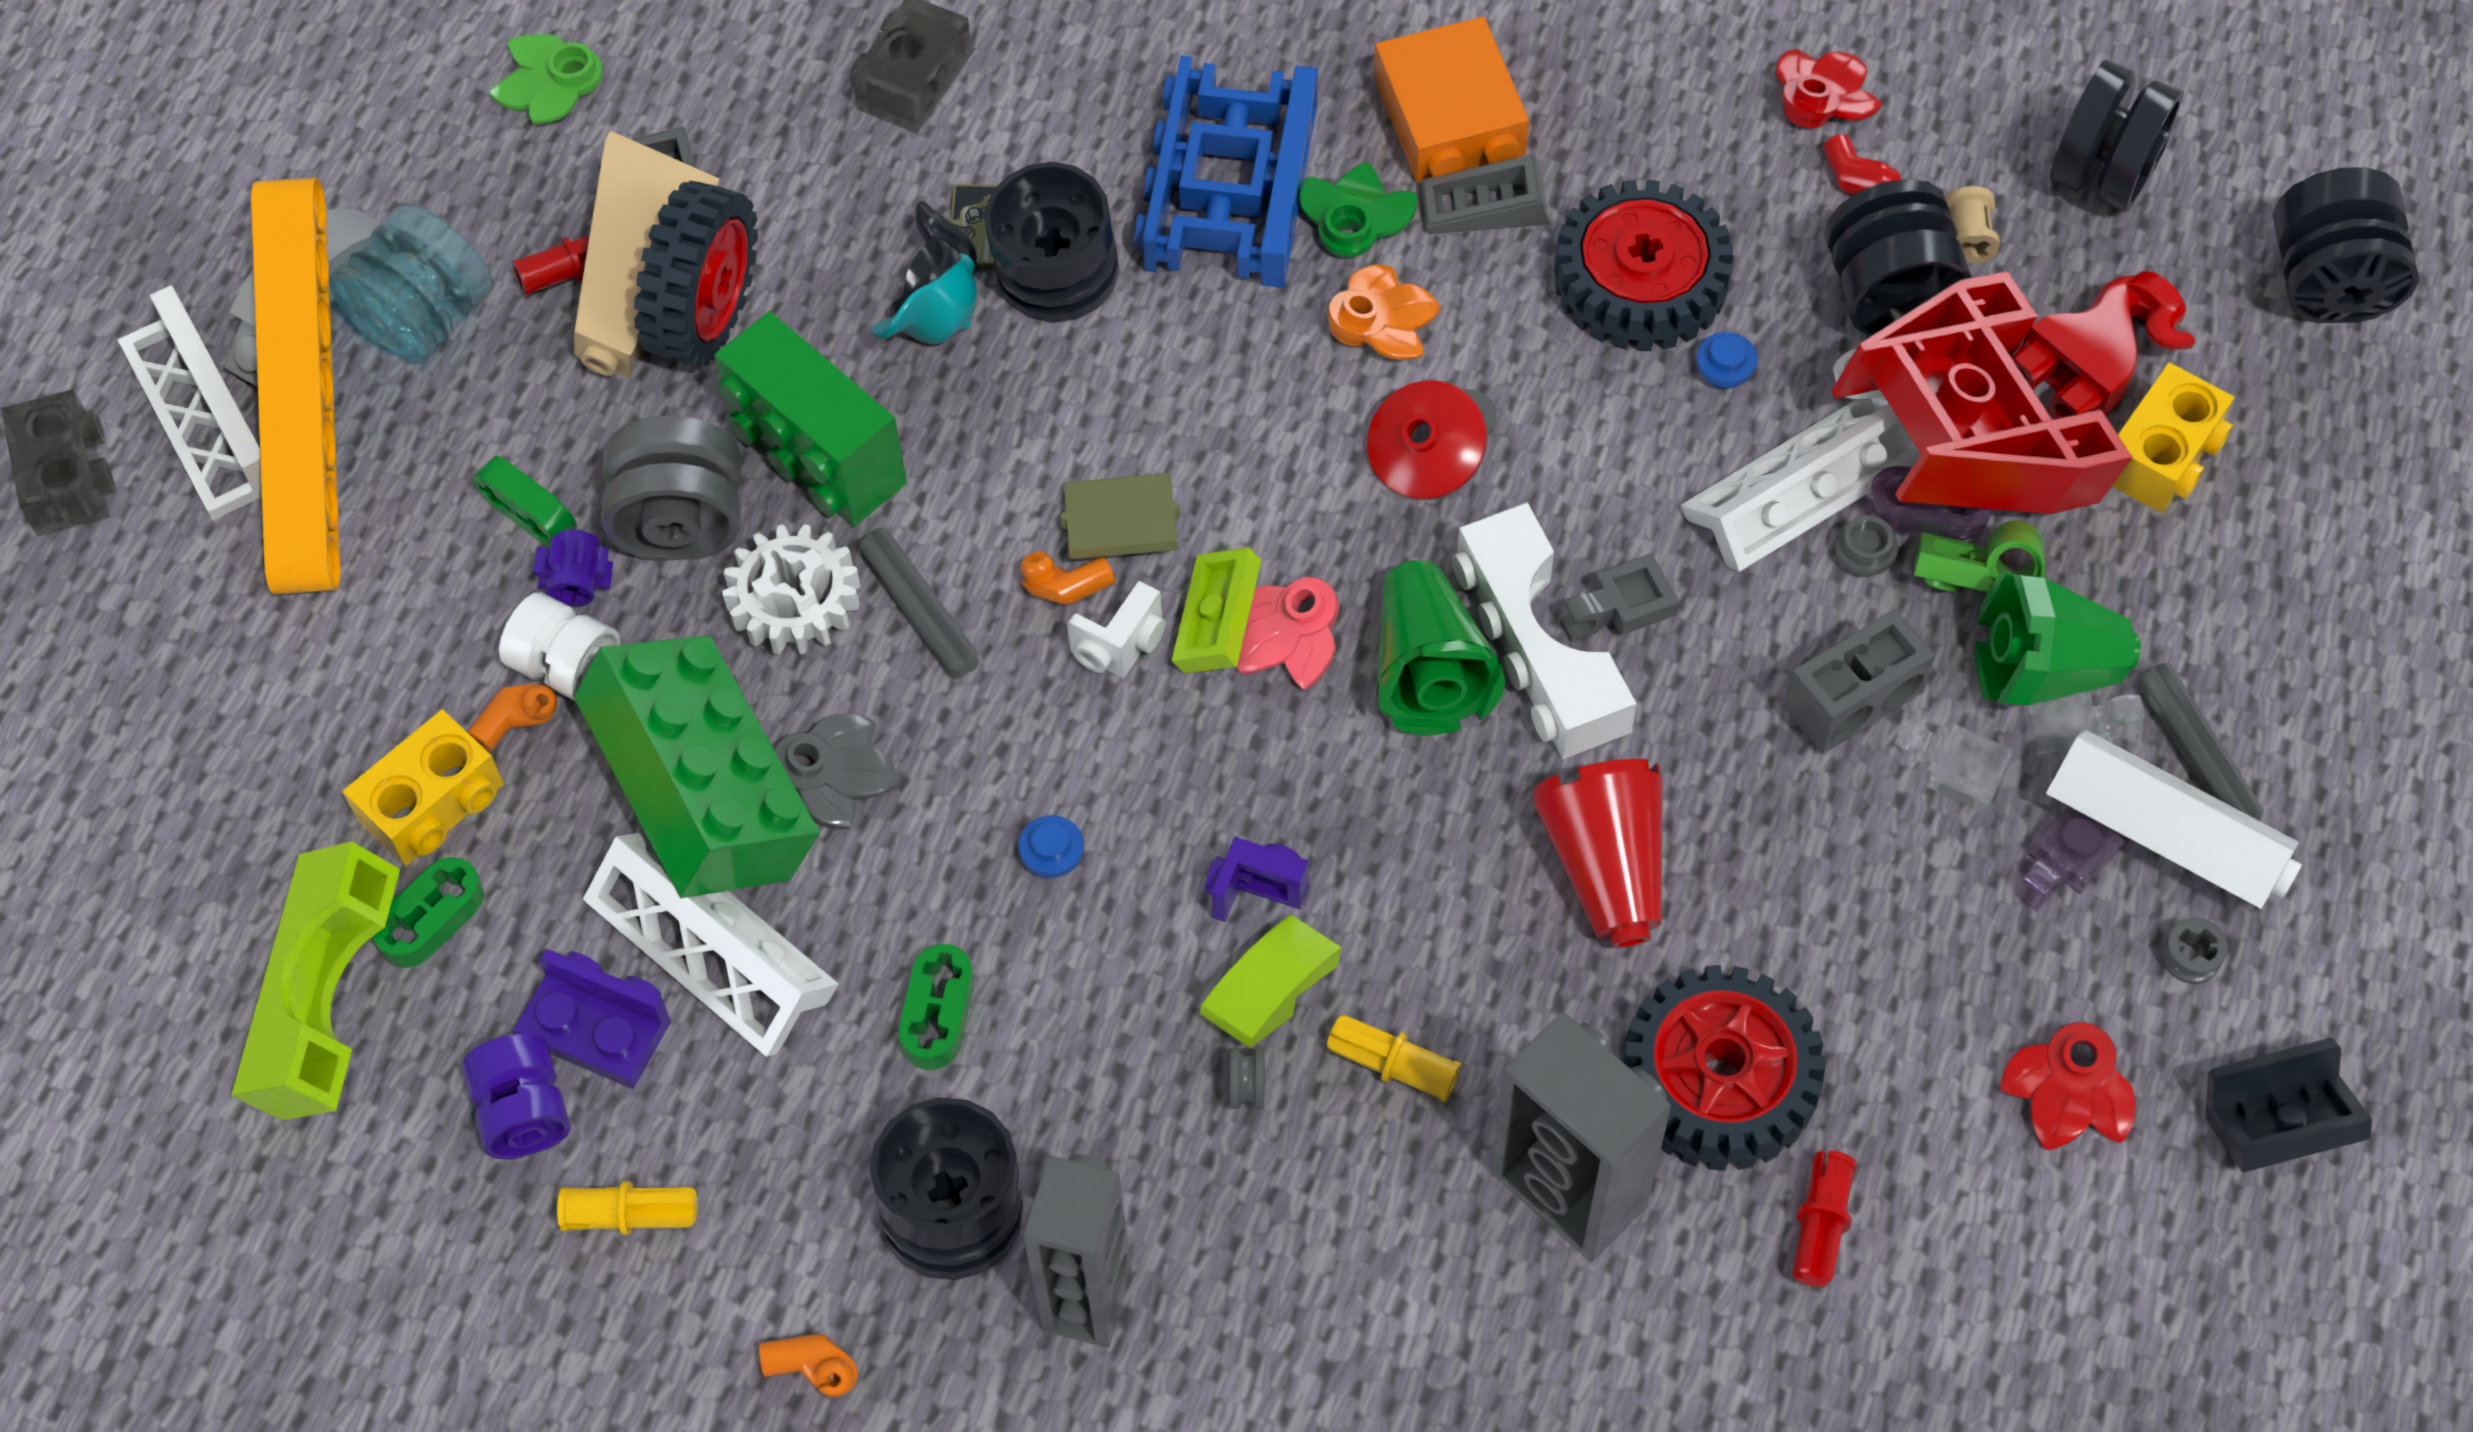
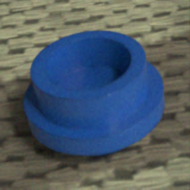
(1726, 360)
(1051, 846)

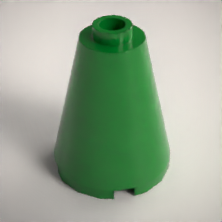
(1432, 654)

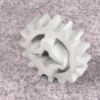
(776, 607)

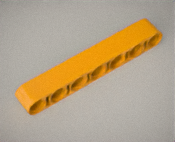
(295, 386)

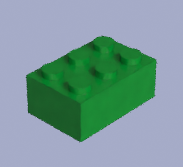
(810, 420)

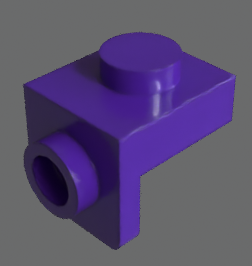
(1260, 870)

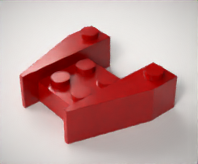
(1973, 411)

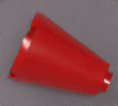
(1610, 844)

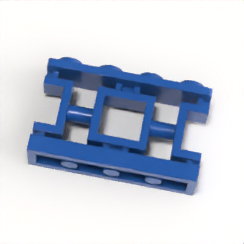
(1273, 176)

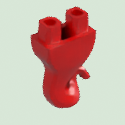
(2095, 351)

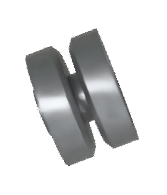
(671, 488)

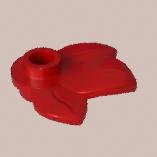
(1824, 88)
(2071, 1096)

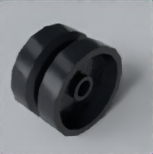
(2108, 132)

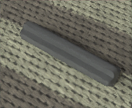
(919, 603)
(2197, 739)

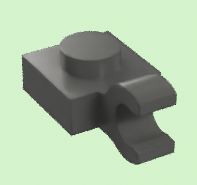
(1627, 594)

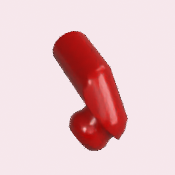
(1853, 171)

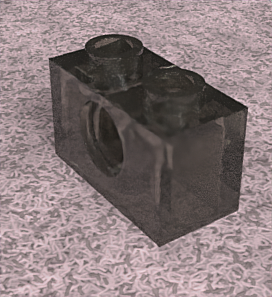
(911, 63)

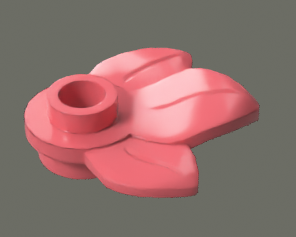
(1283, 635)

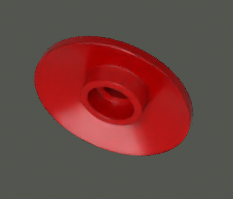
(1445, 458)

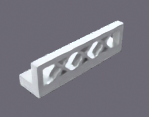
(211, 390)
(1802, 481)
(727, 927)

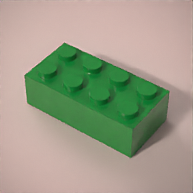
(695, 765)

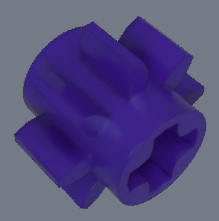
(573, 567)

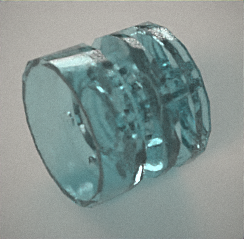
(411, 283)

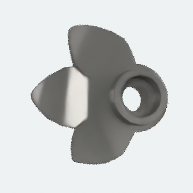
(842, 768)

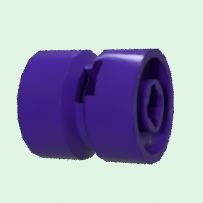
(515, 1096)

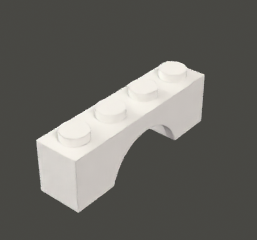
(1574, 692)

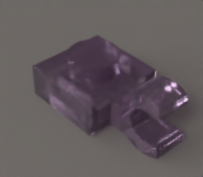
(2068, 852)

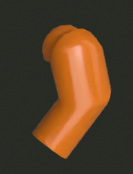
(1064, 586)
(513, 709)
(815, 1358)

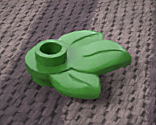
(545, 79)

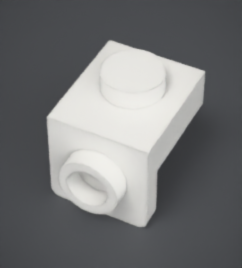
(1132, 630)

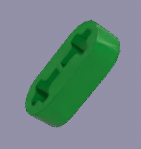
(522, 500)
(429, 912)
(922, 1003)

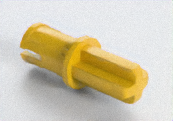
(1393, 1057)
(626, 1208)

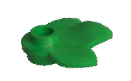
(1358, 205)

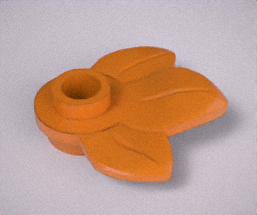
(1382, 313)

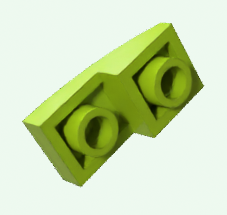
(1266, 980)

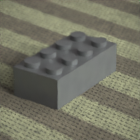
(1579, 1134)

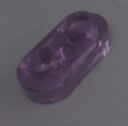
(1920, 516)

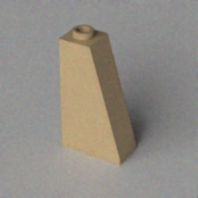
(627, 203)

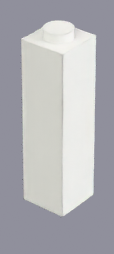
(2175, 820)

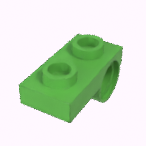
(1957, 563)

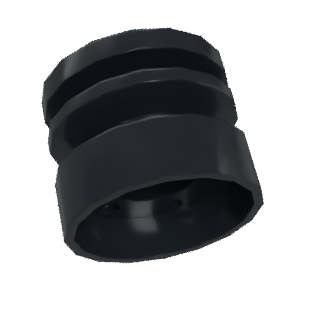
(1052, 241)
(2345, 246)
(1893, 250)
(938, 1154)

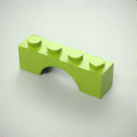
(331, 909)

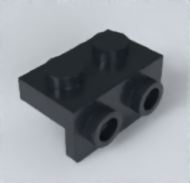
(2284, 1106)

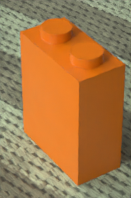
(1451, 99)

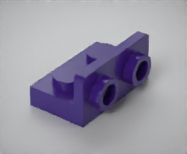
(595, 1017)

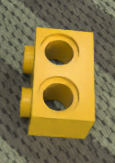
(2161, 435)
(413, 779)

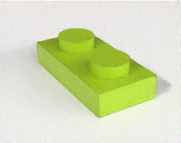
(1216, 610)

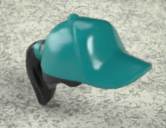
(938, 284)

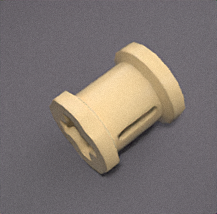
(1971, 214)

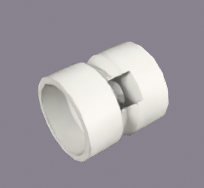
(553, 643)

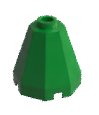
(2049, 642)

